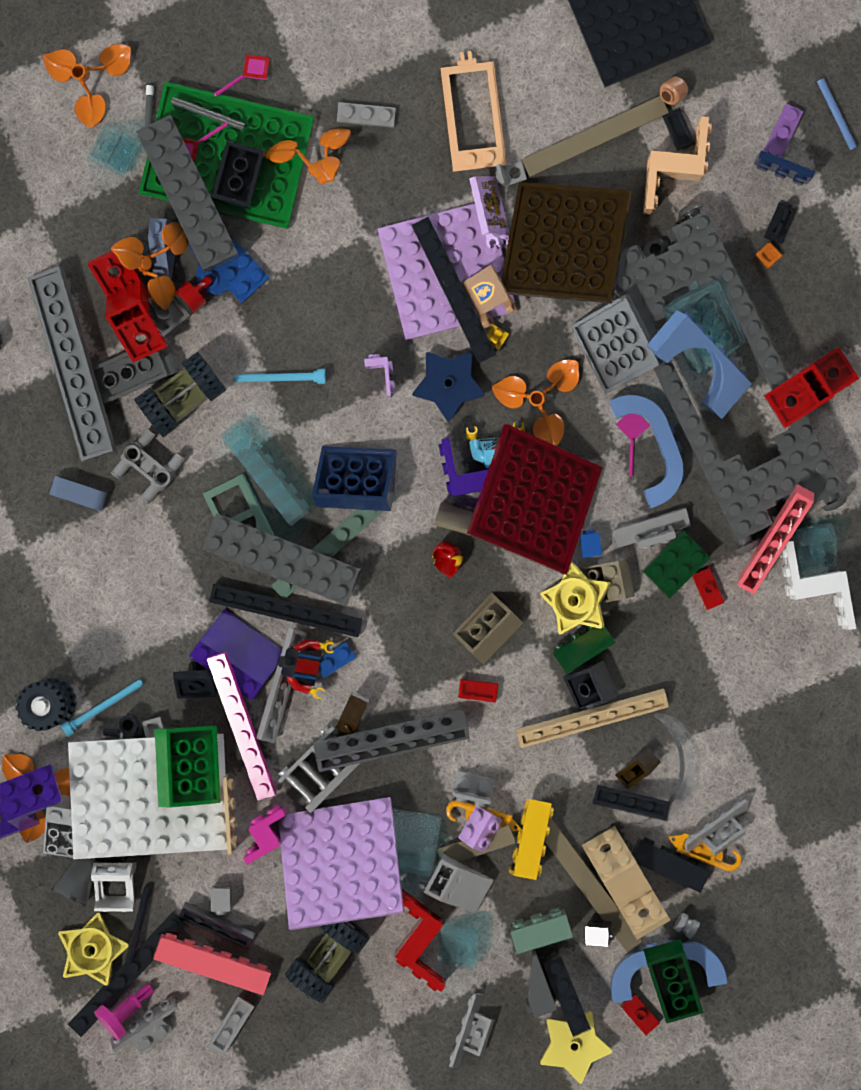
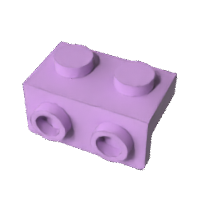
(480, 829)

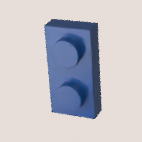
(333, 661)

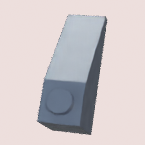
(163, 263)

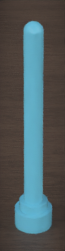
(317, 376)
(70, 727)

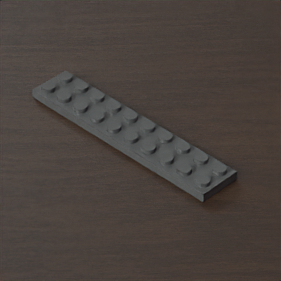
(72, 363)

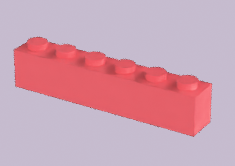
(776, 539)
(212, 963)

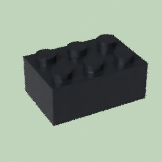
(238, 175)

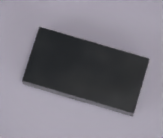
(678, 130)

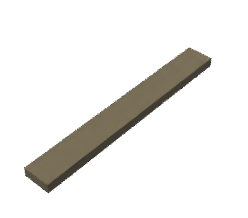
(594, 136)
(590, 886)

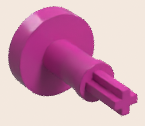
(113, 1020)

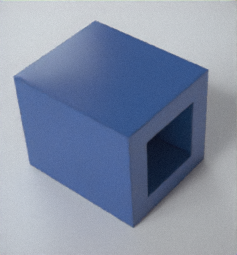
(590, 544)

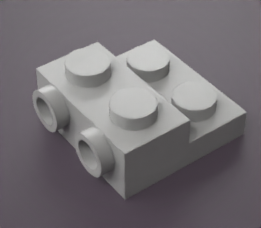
(168, 319)

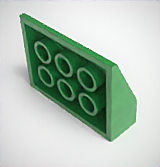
(187, 766)

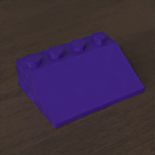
(249, 652)

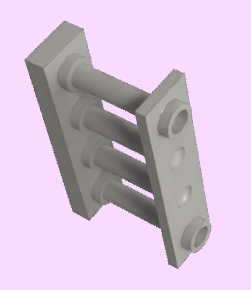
(325, 786)

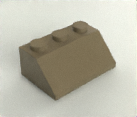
(454, 518)
(487, 628)

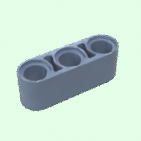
(78, 493)

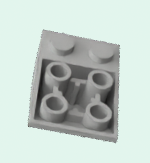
(59, 829)
(457, 884)

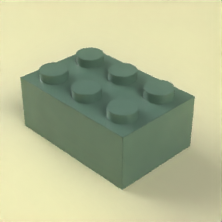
(540, 930)

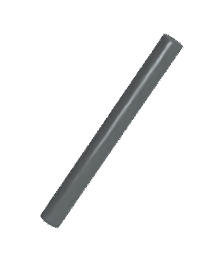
(208, 113)

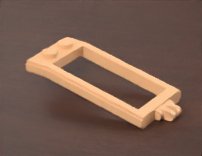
(478, 157)

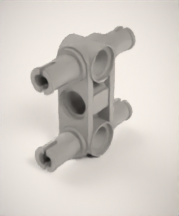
(147, 466)

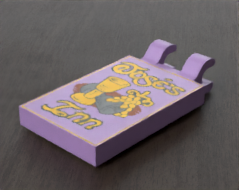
(490, 210)

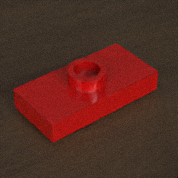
(707, 588)
(478, 690)
(640, 1014)

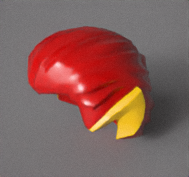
(447, 558)

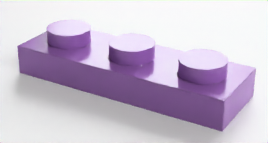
(783, 131)

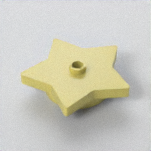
(589, 595)
(78, 947)
(573, 1060)

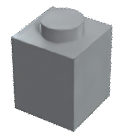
(221, 899)

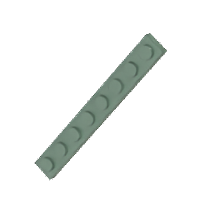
(335, 541)

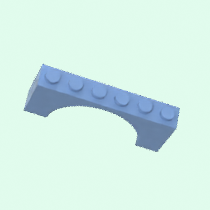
(682, 334)

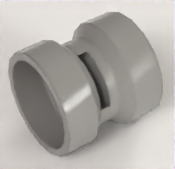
(688, 926)

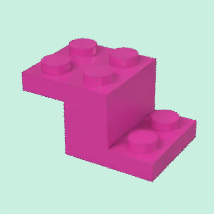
(264, 834)

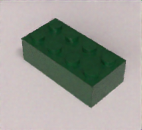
(673, 981)

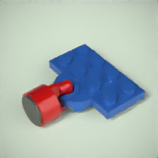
(238, 276)

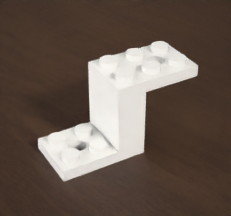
(818, 585)

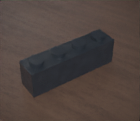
(670, 865)
(567, 996)

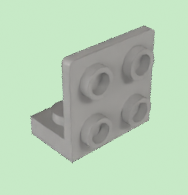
(473, 788)

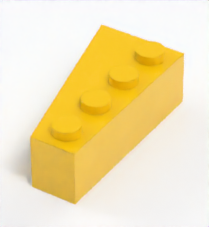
(531, 839)

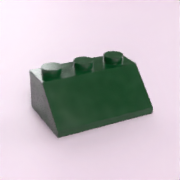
(582, 647)

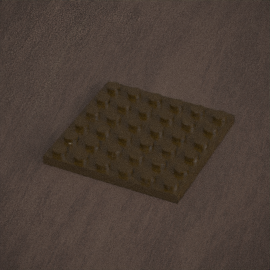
(565, 242)

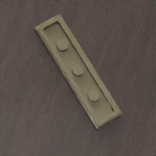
(461, 851)

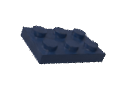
(783, 168)

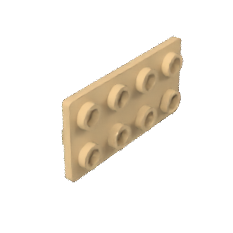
(231, 822)

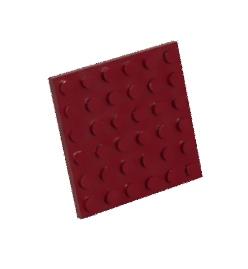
(534, 499)

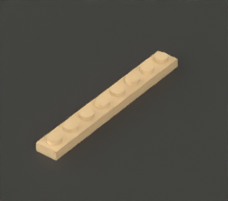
(592, 718)

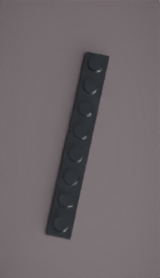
(453, 290)
(285, 610)
(124, 976)

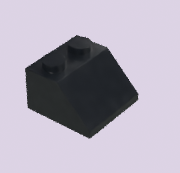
(591, 686)

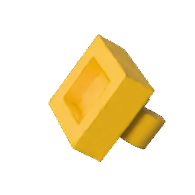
(497, 336)

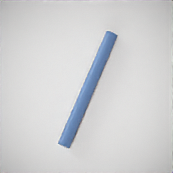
(837, 114)

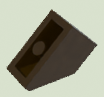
(352, 713)
(638, 768)

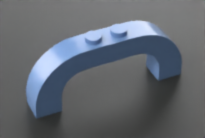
(668, 446)
(636, 959)

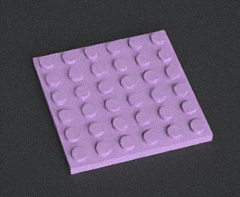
(415, 286)
(340, 864)

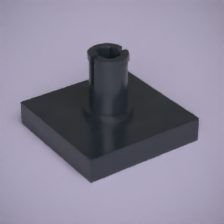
(194, 683)

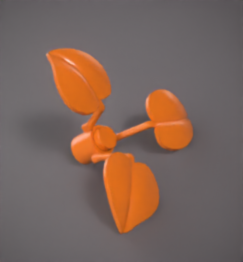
(63, 65)
(323, 169)
(130, 255)
(513, 388)
(19, 764)

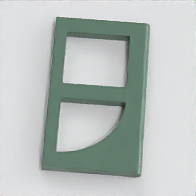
(255, 509)

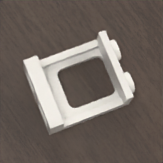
(113, 872)

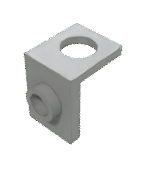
(503, 174)

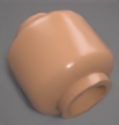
(673, 90)

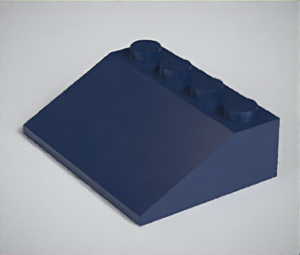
(355, 478)

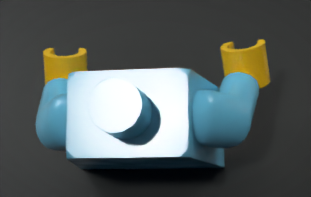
(484, 449)

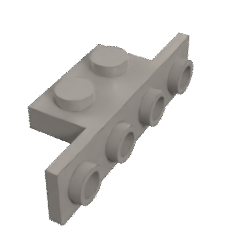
(652, 530)
(721, 832)
(148, 1028)
(474, 1032)

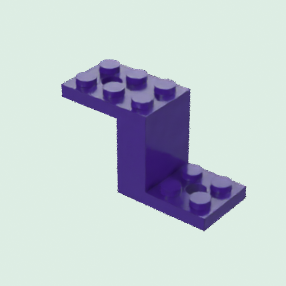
(459, 484)
(20, 803)

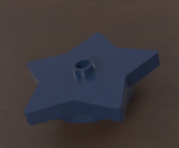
(462, 388)

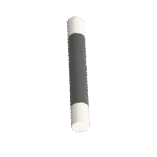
(149, 105)

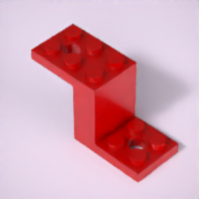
(127, 307)
(811, 387)
(417, 941)

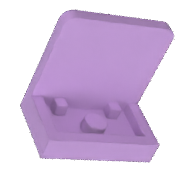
(375, 361)

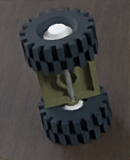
(180, 395)
(46, 704)
(316, 973)

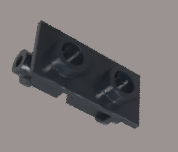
(780, 223)

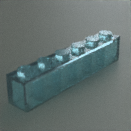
(265, 474)

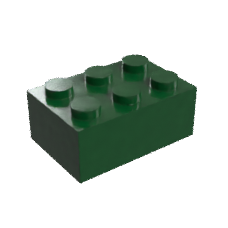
(675, 564)

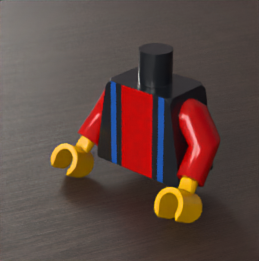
(302, 665)

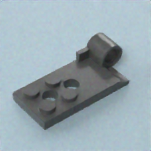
(144, 372)

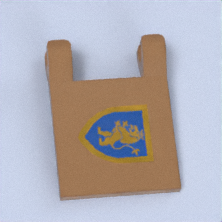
(486, 293)

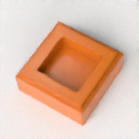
(768, 255)

